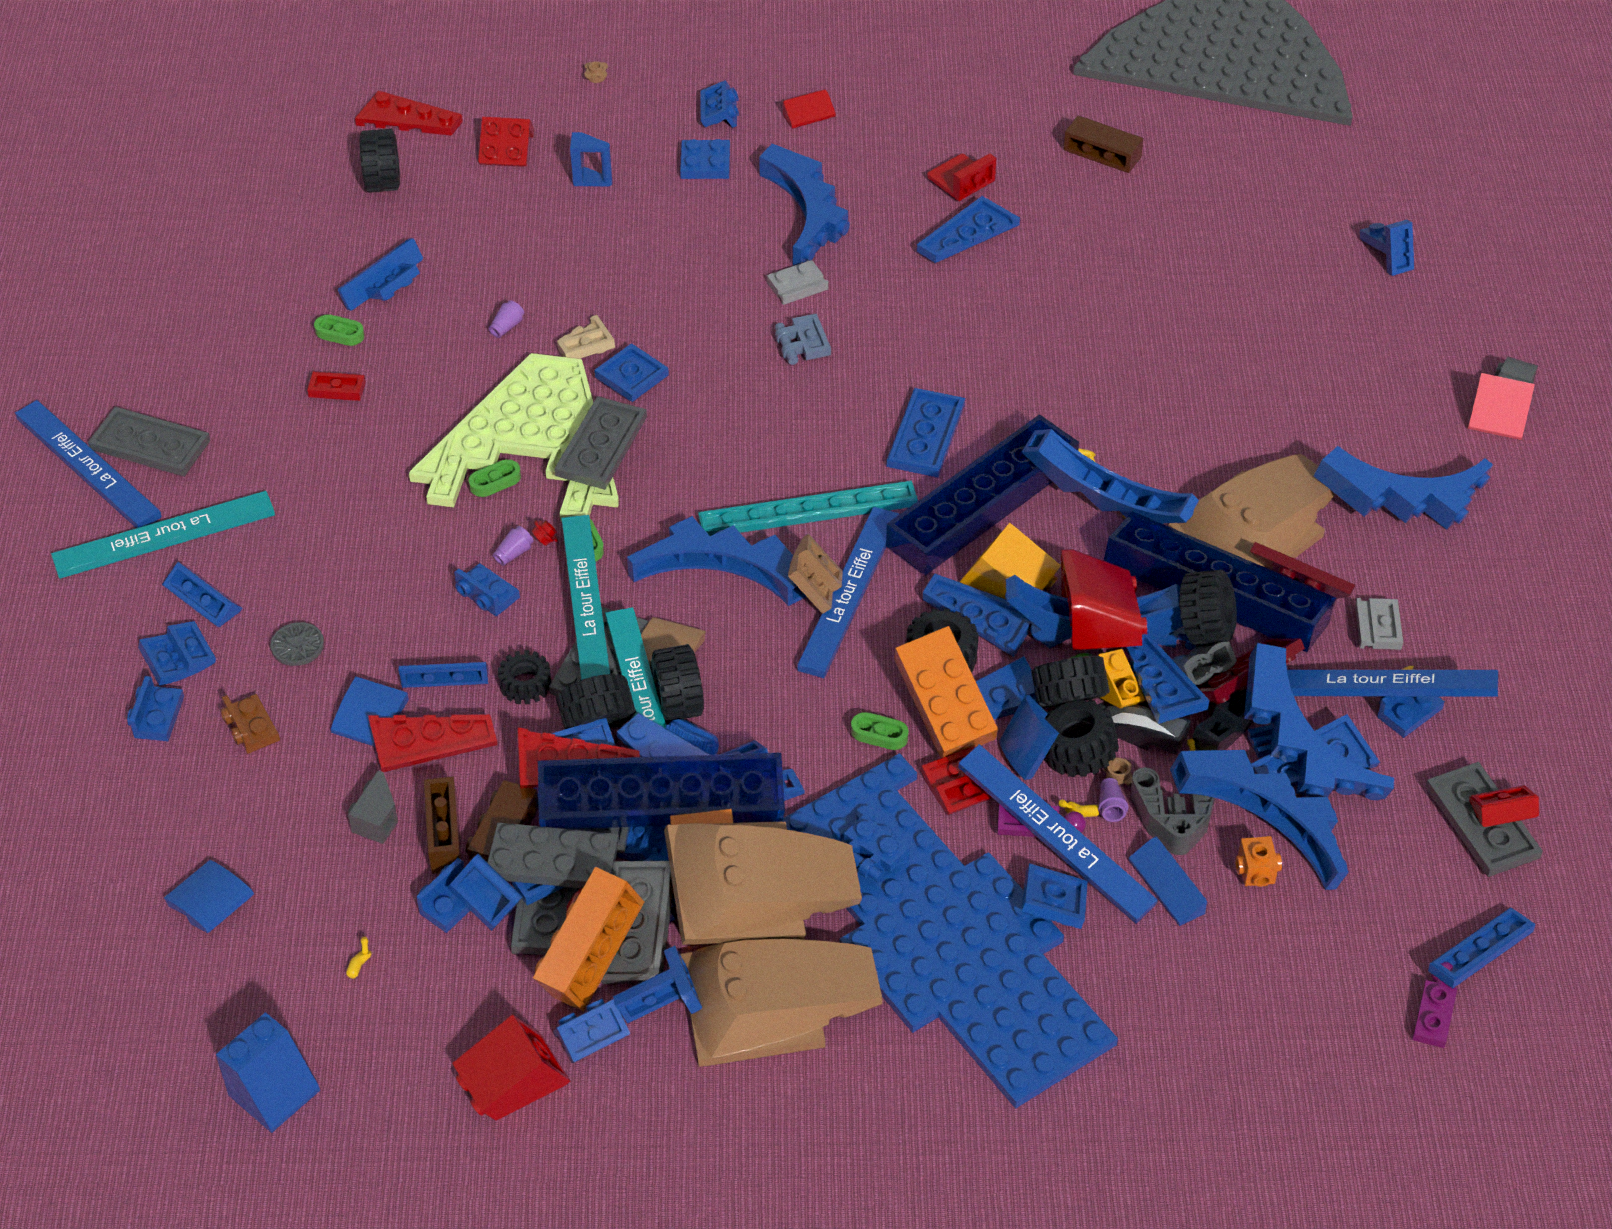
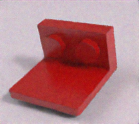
(505, 141)
(963, 176)

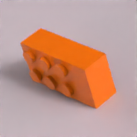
(945, 692)
(588, 939)

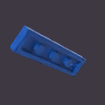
(1482, 947)

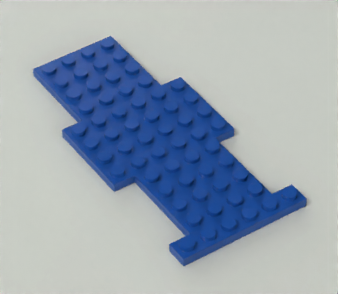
(959, 946)

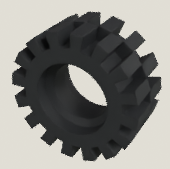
(521, 665)

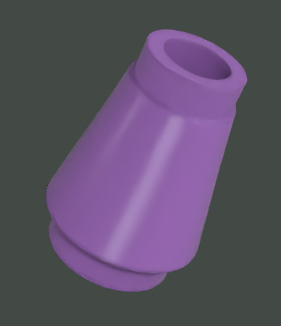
(507, 317)
(513, 545)
(1112, 801)

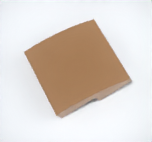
(815, 573)
(666, 634)

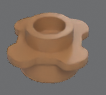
(596, 71)
(1122, 767)

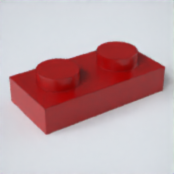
(336, 386)

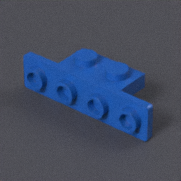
(383, 276)

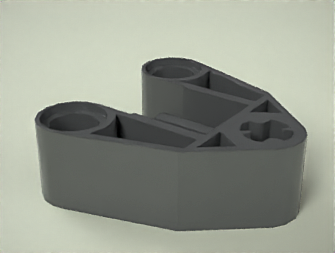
(1175, 830)

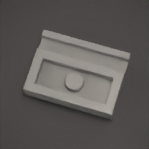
(797, 282)
(1379, 623)

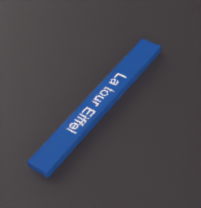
(88, 465)
(845, 601)
(1394, 683)
(1058, 834)

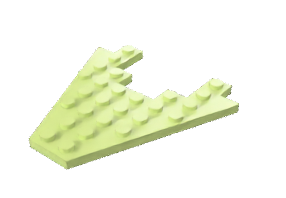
(525, 415)

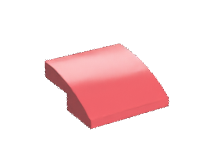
(1501, 406)

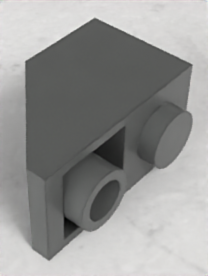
(375, 811)

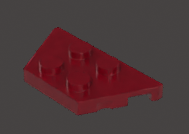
(1302, 572)

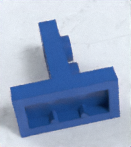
(1395, 242)
(660, 990)

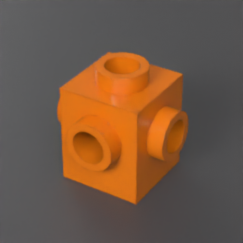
(1258, 861)

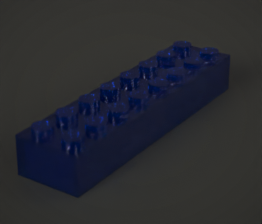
(970, 501)
(1263, 597)
(654, 788)

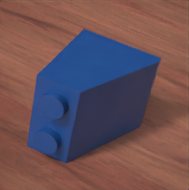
(266, 1073)

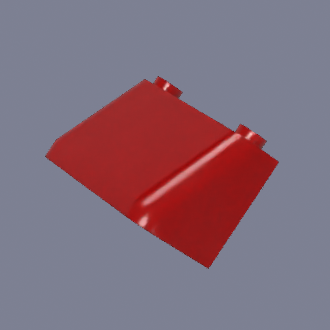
(1100, 603)

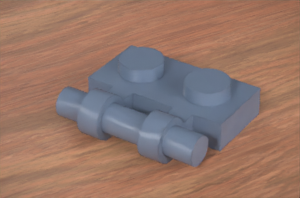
(810, 336)

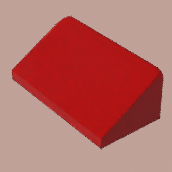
(808, 108)
(1505, 805)

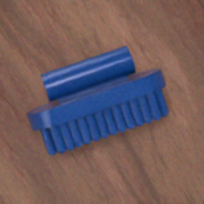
(694, 735)

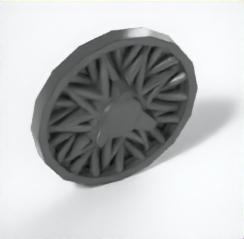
(297, 644)

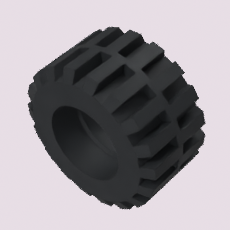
(379, 160)
(1208, 607)
(963, 631)
(1070, 680)
(677, 682)
(596, 699)
(1084, 739)

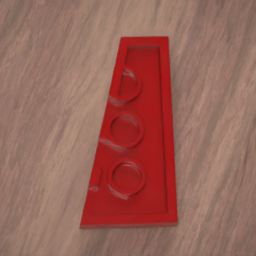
(408, 114)
(418, 740)
(547, 746)

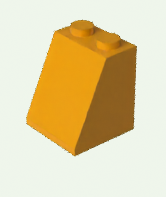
(1008, 556)

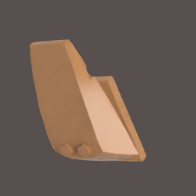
(1264, 506)
(755, 880)
(775, 995)

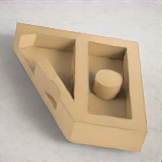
(586, 341)

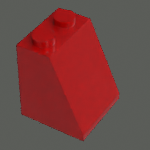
(509, 1069)

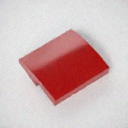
(951, 785)

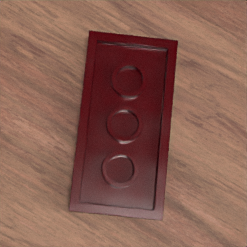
(1222, 684)

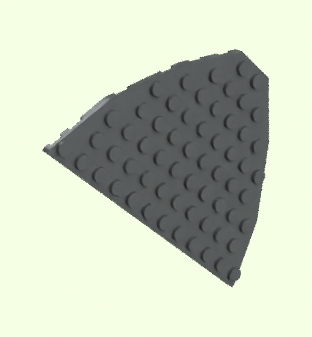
(1226, 53)

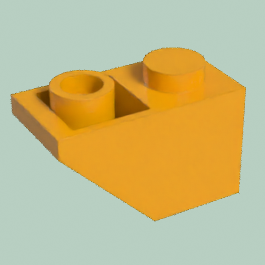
(1121, 680)

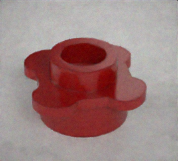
(544, 532)

